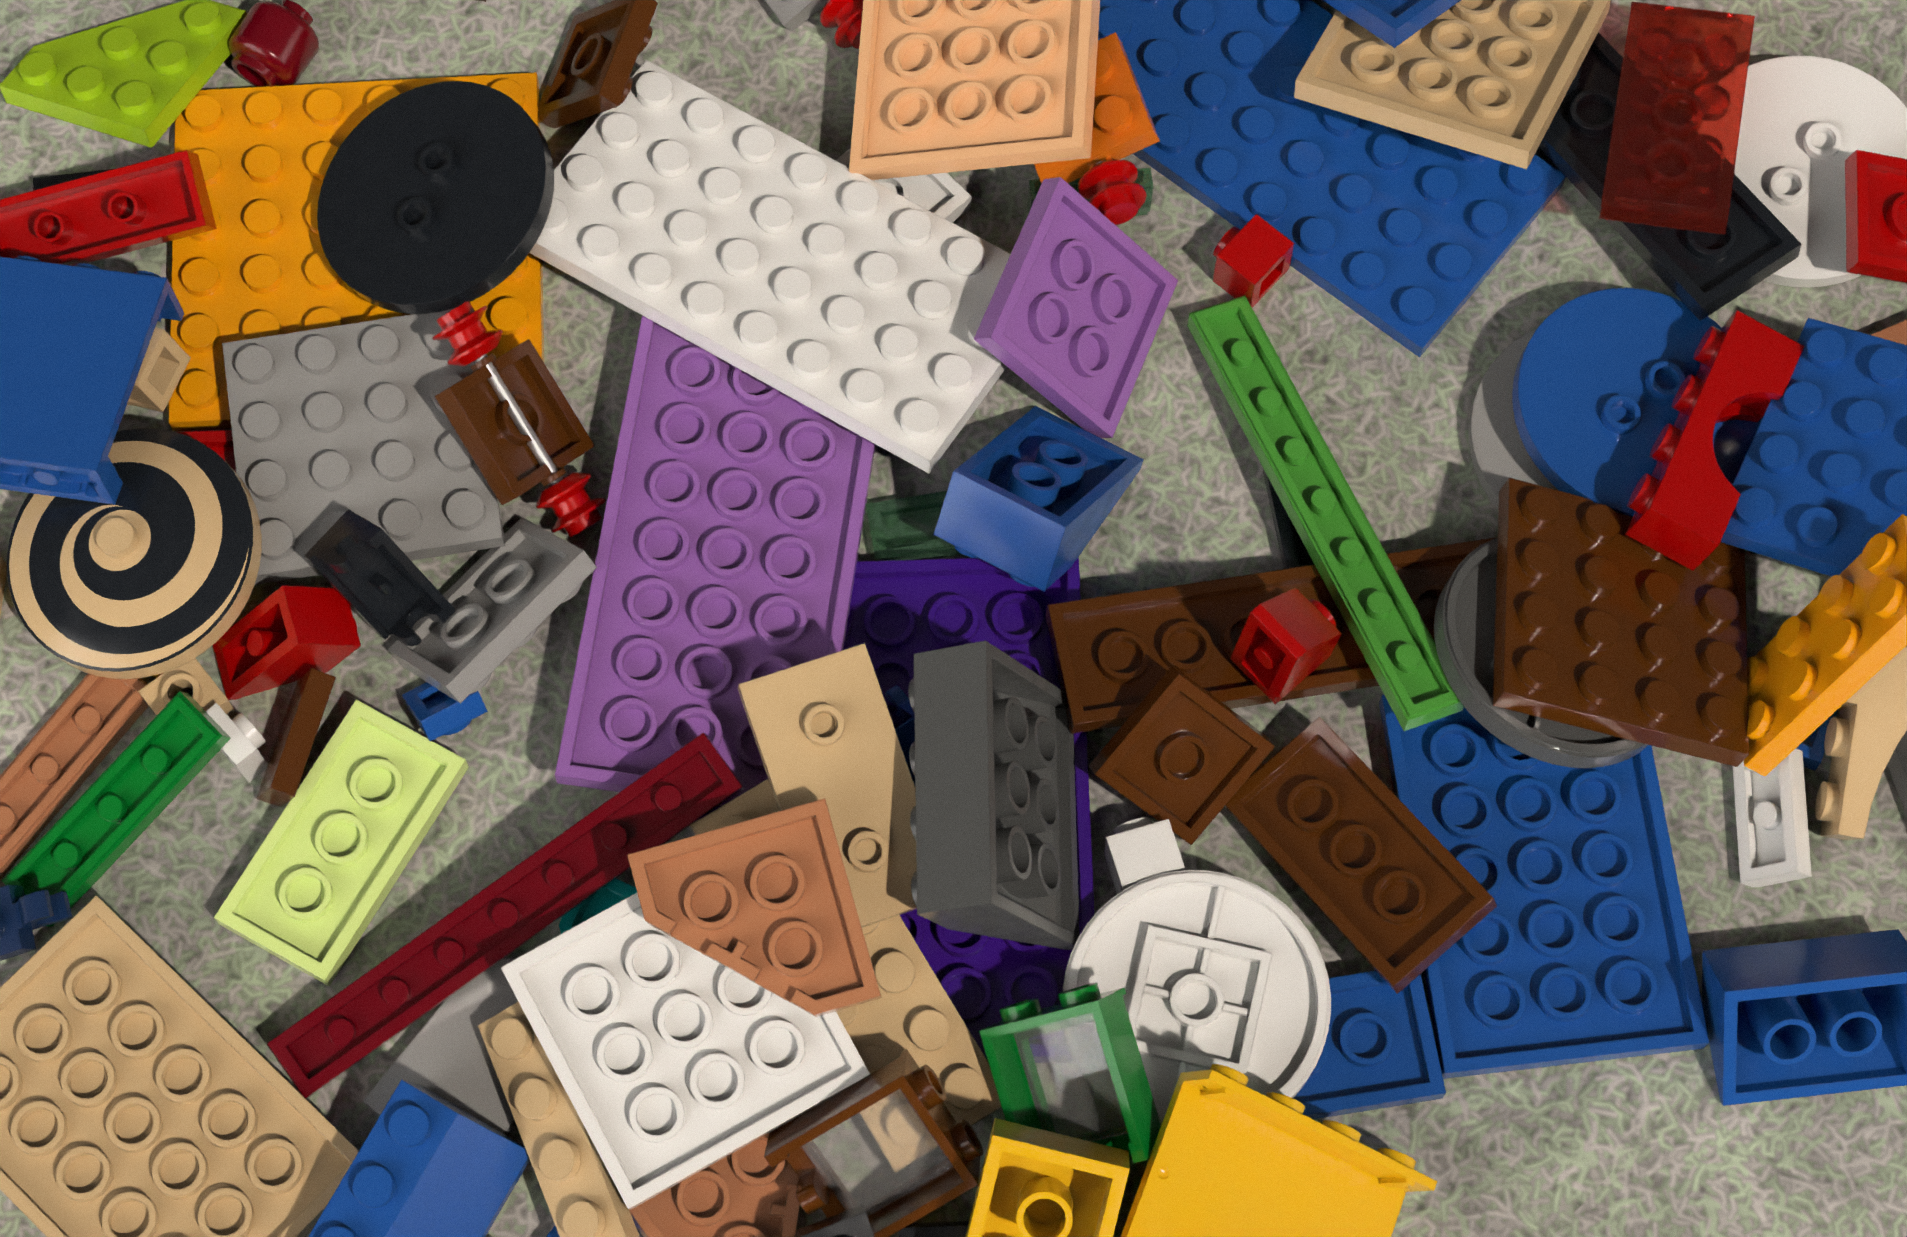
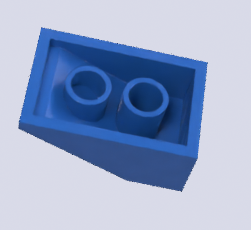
(1034, 497)

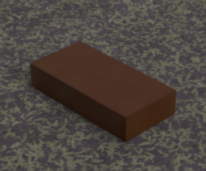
(296, 738)

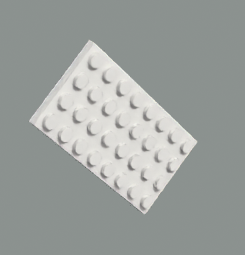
(779, 263)

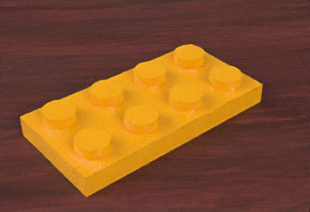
(1828, 649)

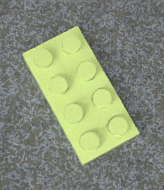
(342, 842)

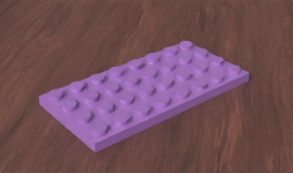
(713, 562)

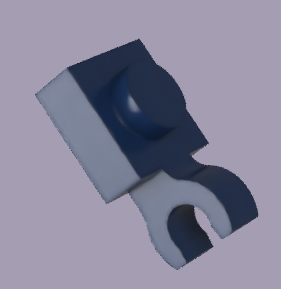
(25, 913)

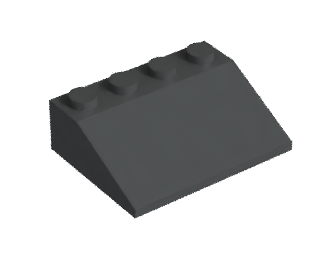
(993, 798)

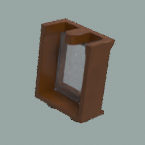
(881, 1148)

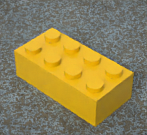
(1047, 1185)

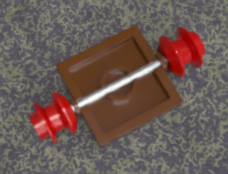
(516, 421)

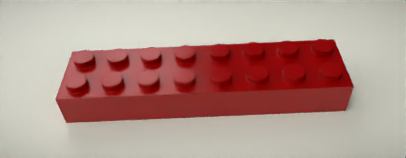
(108, 212)

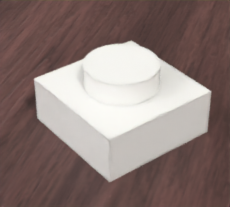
(243, 745)

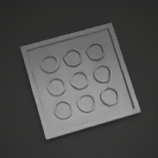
(355, 426)

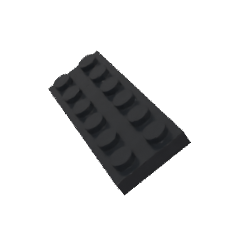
(1696, 265)

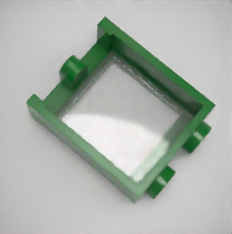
(1074, 1070)

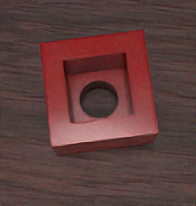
(1251, 259)

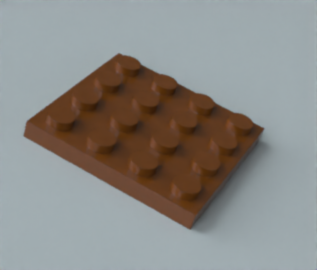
(1616, 631)

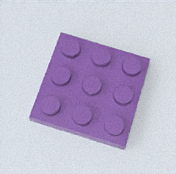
(1076, 308)

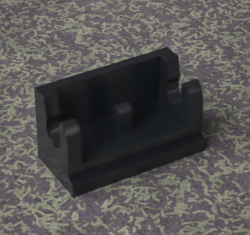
(377, 578)

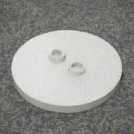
(1792, 150)
(1210, 979)

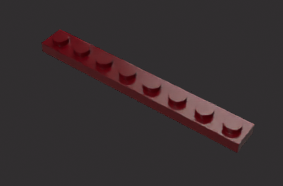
(504, 916)

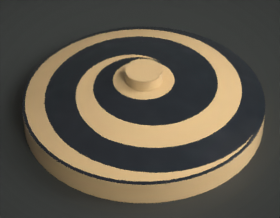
(144, 578)

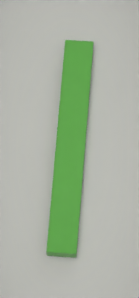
(1325, 512)

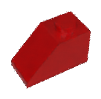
(285, 639)
(1285, 642)

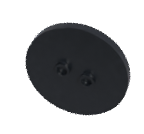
(435, 197)

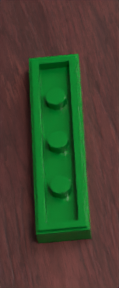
(122, 802)

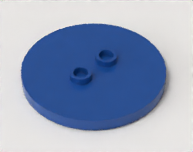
(1603, 387)

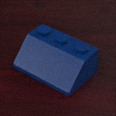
(1807, 1016)
(424, 1173)

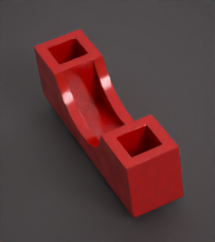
(1688, 497)

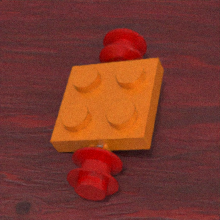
(1119, 129)

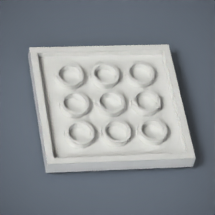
(671, 1048)

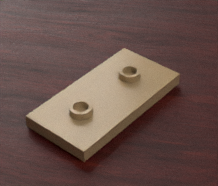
(832, 738)

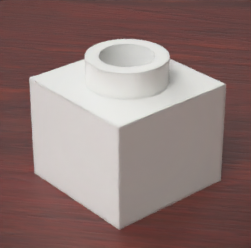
(1141, 851)

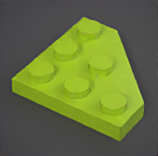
(127, 73)

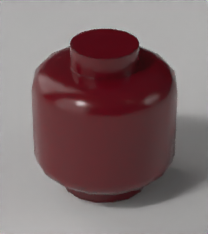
(273, 44)

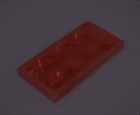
(1677, 118)

